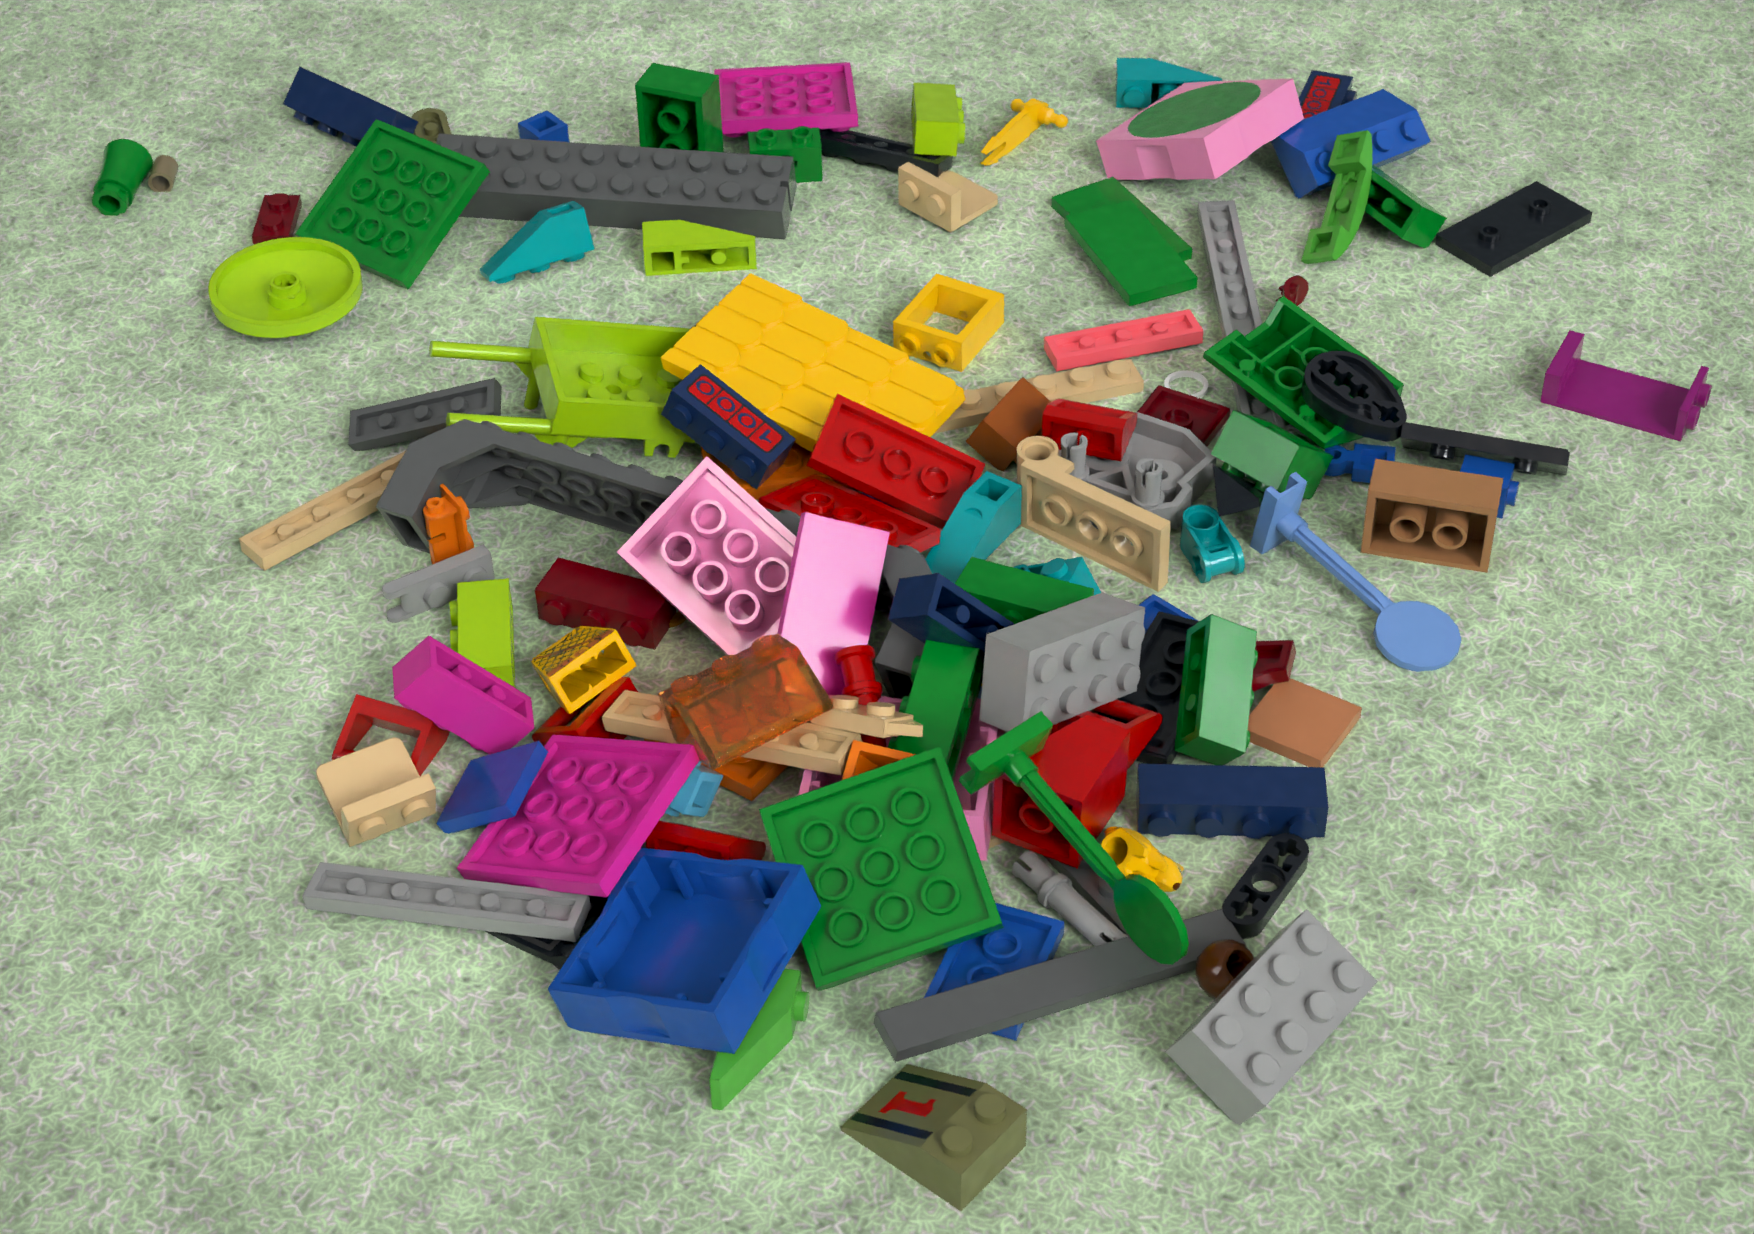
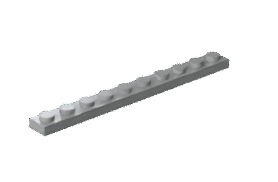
(1232, 287)

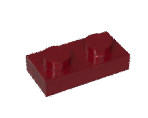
(277, 217)

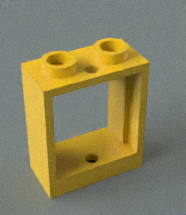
(956, 299)

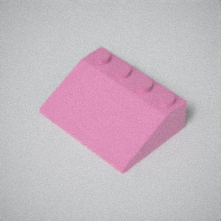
(716, 558)

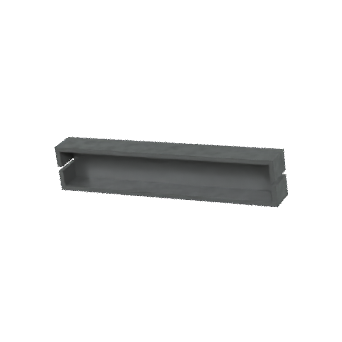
(630, 184)

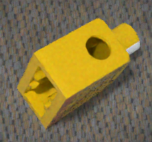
(578, 670)

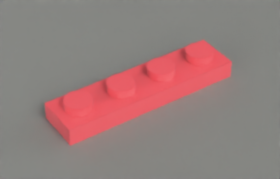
(1123, 340)

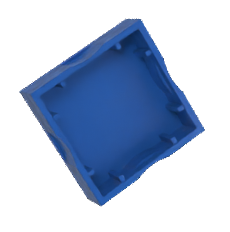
(686, 949)

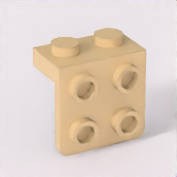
(943, 200)
(376, 790)

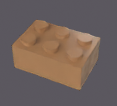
(1431, 515)

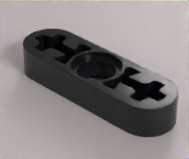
(1266, 868)

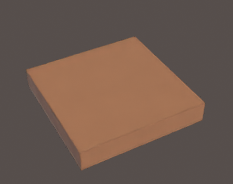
(1302, 722)

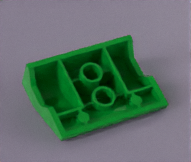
(1273, 365)

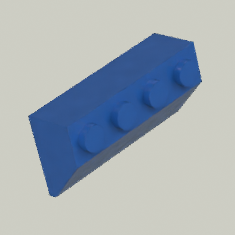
(1309, 144)

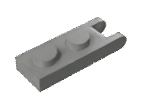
(437, 583)

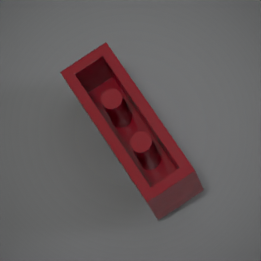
(596, 597)

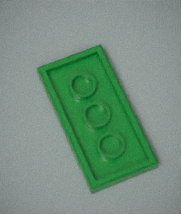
(1109, 192)
(1130, 252)

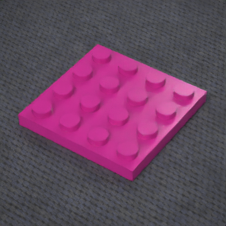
(787, 98)
(582, 815)

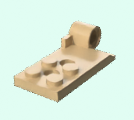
(1062, 508)

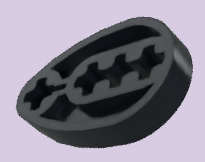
(1375, 407)

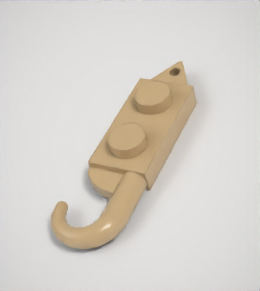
(875, 719)

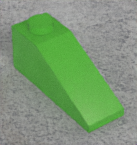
(764, 1040)

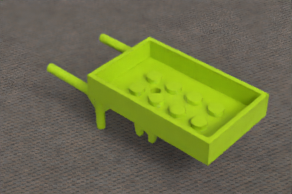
(591, 381)

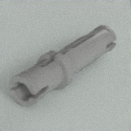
(1057, 893)

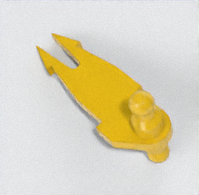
(1030, 117)

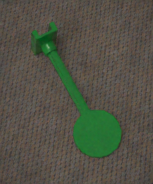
(1139, 903)

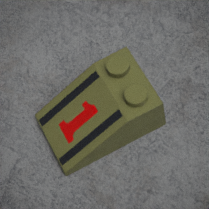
(941, 1131)

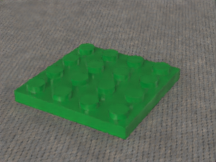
(394, 202)
(887, 867)

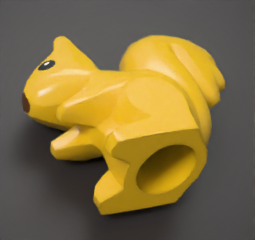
(1138, 856)

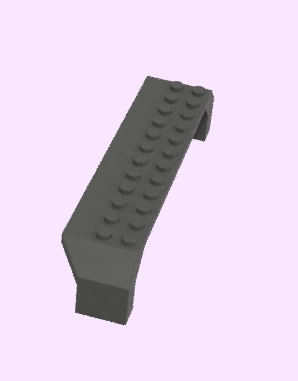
(517, 469)

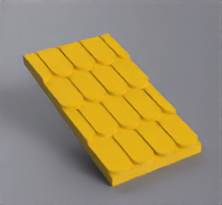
(798, 358)

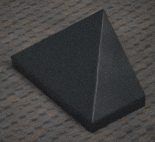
(1234, 493)

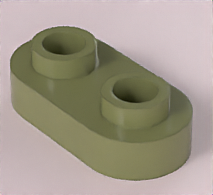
(431, 123)

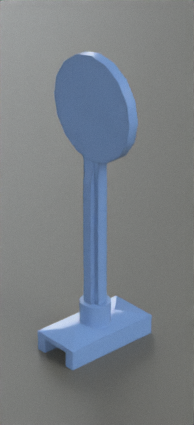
(1405, 632)

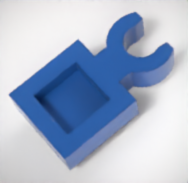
(1357, 461)

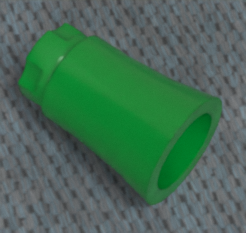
(121, 174)

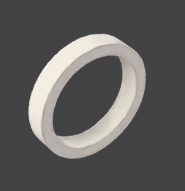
(1191, 374)

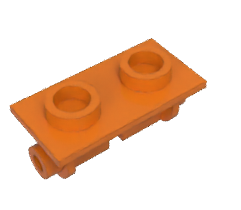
(447, 517)

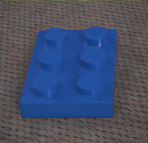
(1020, 944)

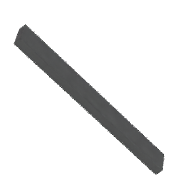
(1038, 990)

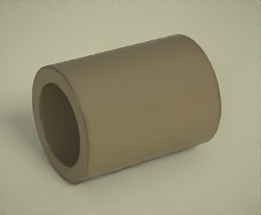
(163, 174)

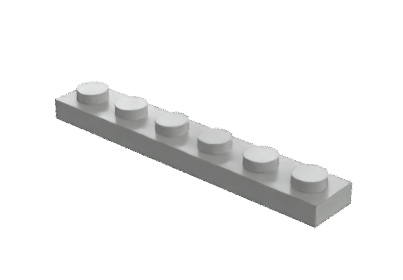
(447, 901)

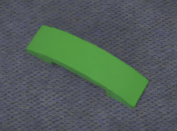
(1348, 199)

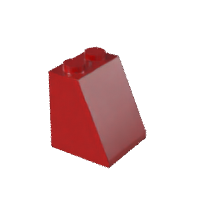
(1085, 770)

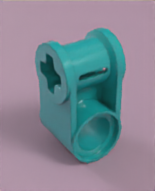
(1209, 544)

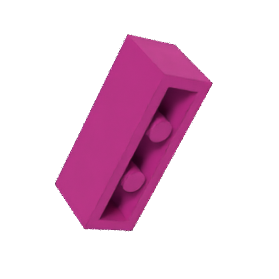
(462, 697)

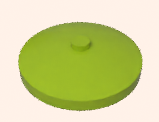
(285, 287)

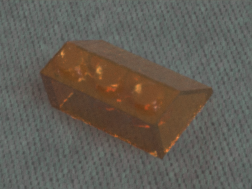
(744, 700)

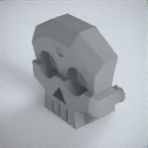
(1159, 471)

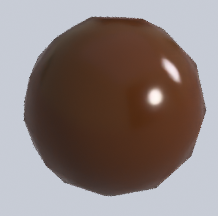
(1220, 965)

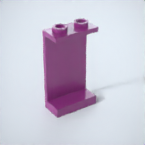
(1622, 395)

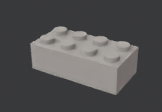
(1062, 662)
(1271, 1018)

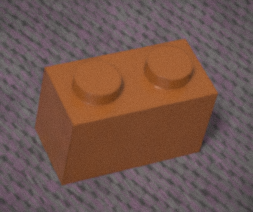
(1008, 424)

